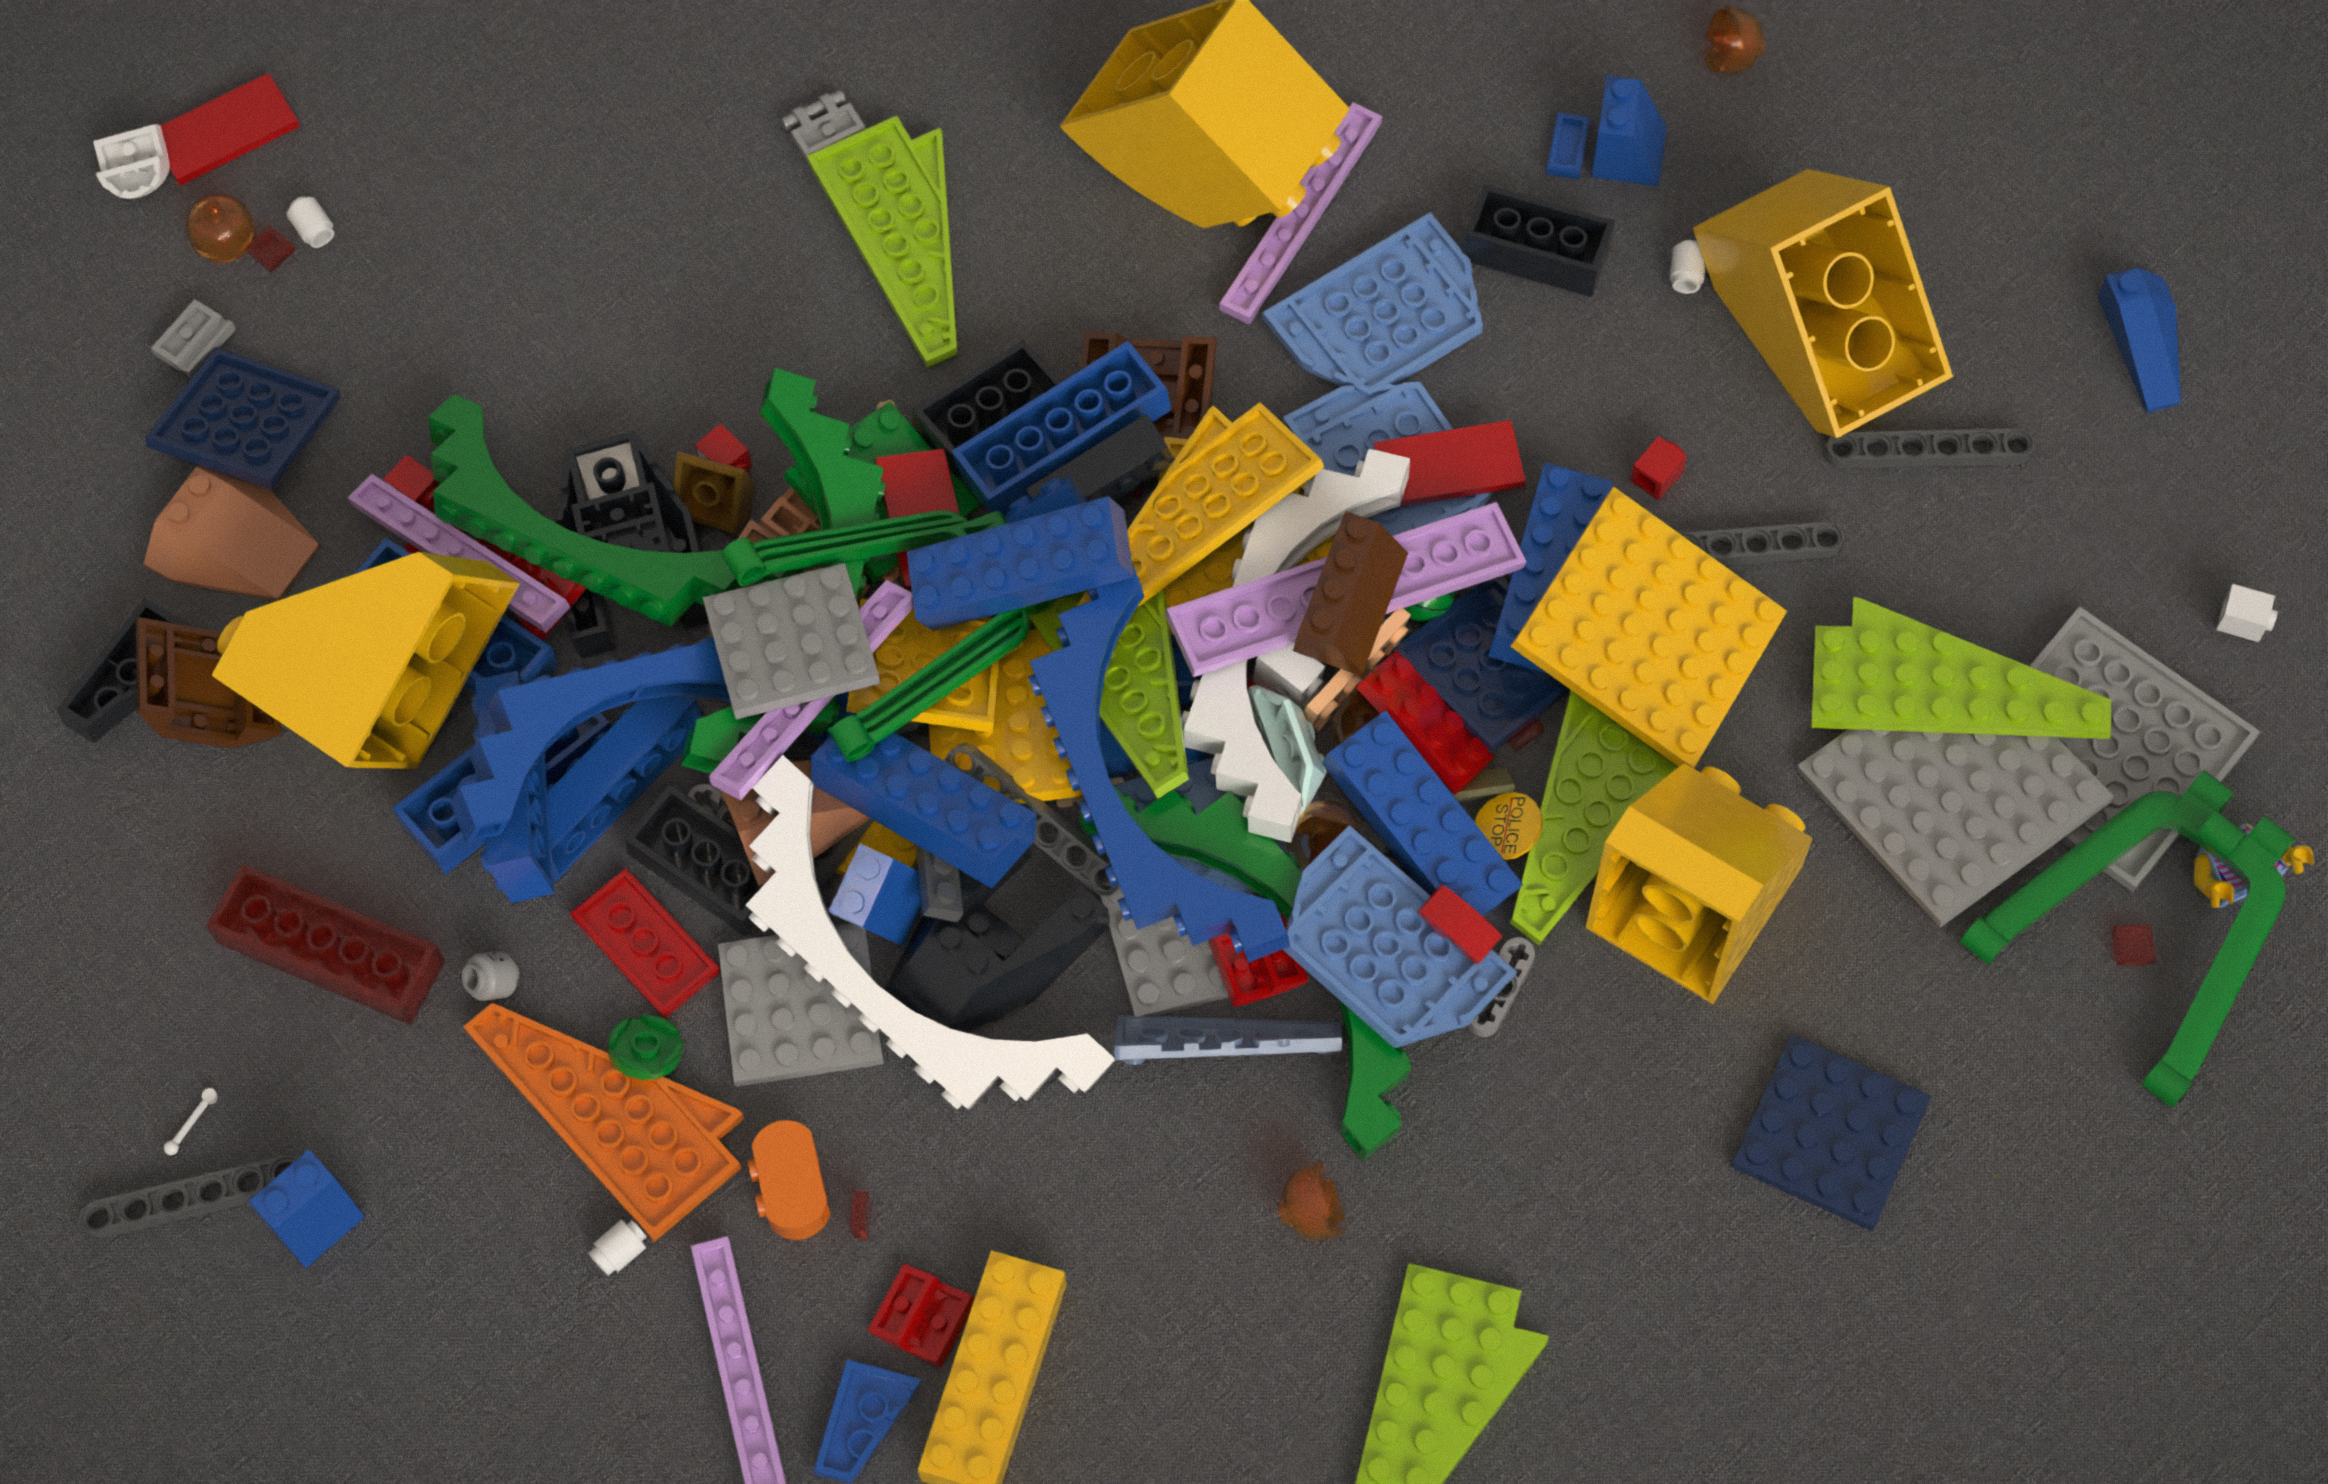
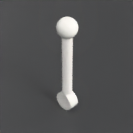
(209, 1097)

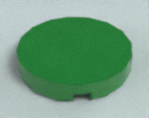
(645, 1047)

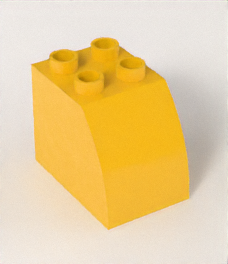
(1209, 115)

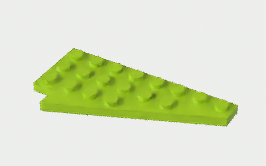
(897, 215)
(1138, 691)

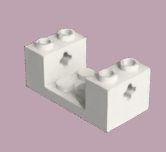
(1290, 674)

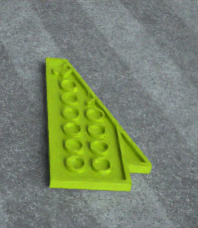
(1919, 679)
(1589, 786)
(1443, 1375)

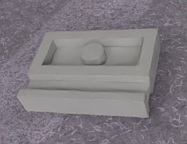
(193, 338)

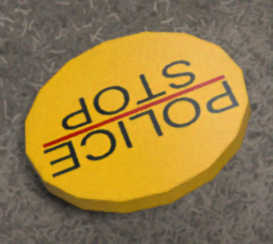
(1511, 824)

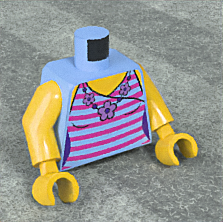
(2225, 887)

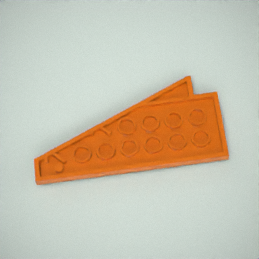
(640, 1138)

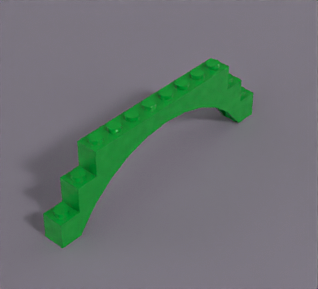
(842, 494)
(482, 504)
(1222, 842)

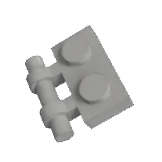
(825, 130)

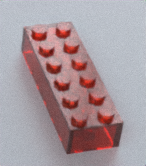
(326, 944)

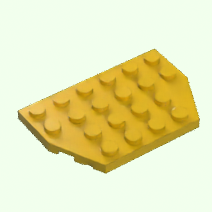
(1019, 733)

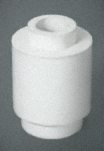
(310, 221)
(1687, 267)
(618, 1247)

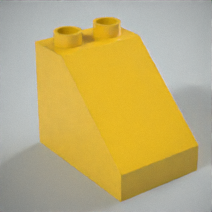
(1828, 296)
(369, 657)
(1695, 876)

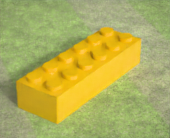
(993, 1373)

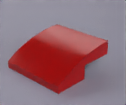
(1258, 978)
(921, 1315)

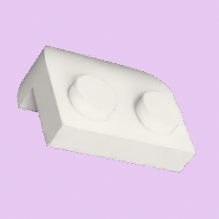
(133, 162)

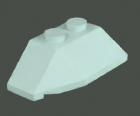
(1288, 740)

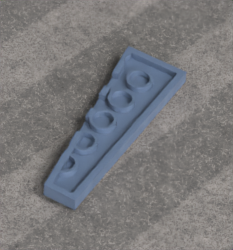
(1204, 1037)

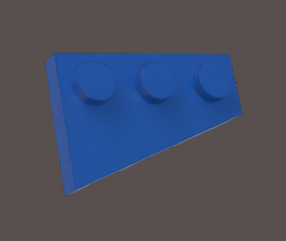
(860, 1418)

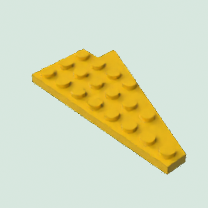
(1213, 491)

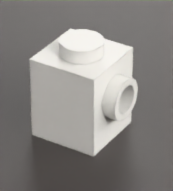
(2247, 613)

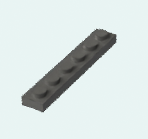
(937, 878)

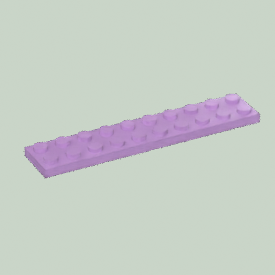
(1270, 610)

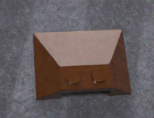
(1181, 366)
(181, 695)

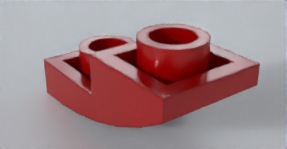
(1460, 923)

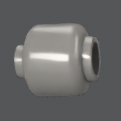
(490, 975)

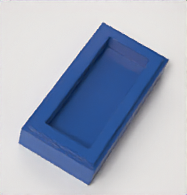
(1568, 145)

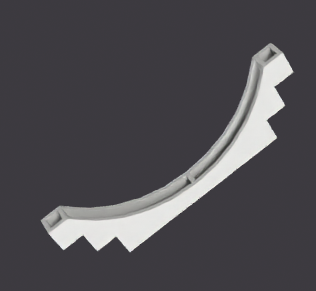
(1221, 709)
(797, 913)

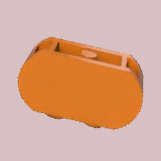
(789, 1180)

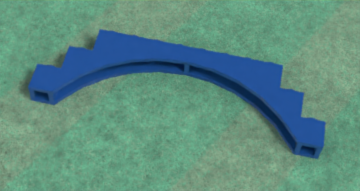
(540, 712)
(1148, 877)

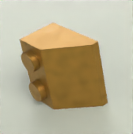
(714, 492)

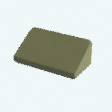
(1486, 784)

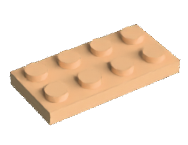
(1324, 704)

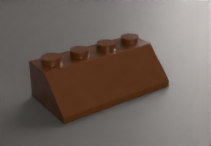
(1351, 595)

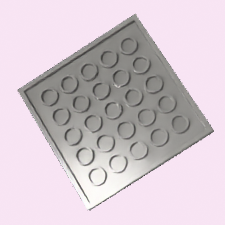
(2159, 730)
(1953, 807)

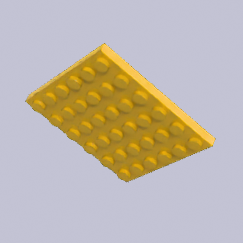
(1649, 629)

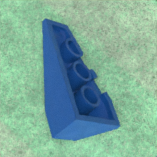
(2146, 333)

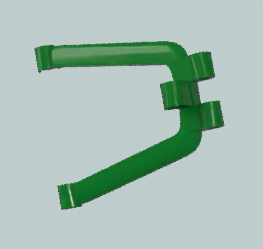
(979, 650)
(2199, 819)

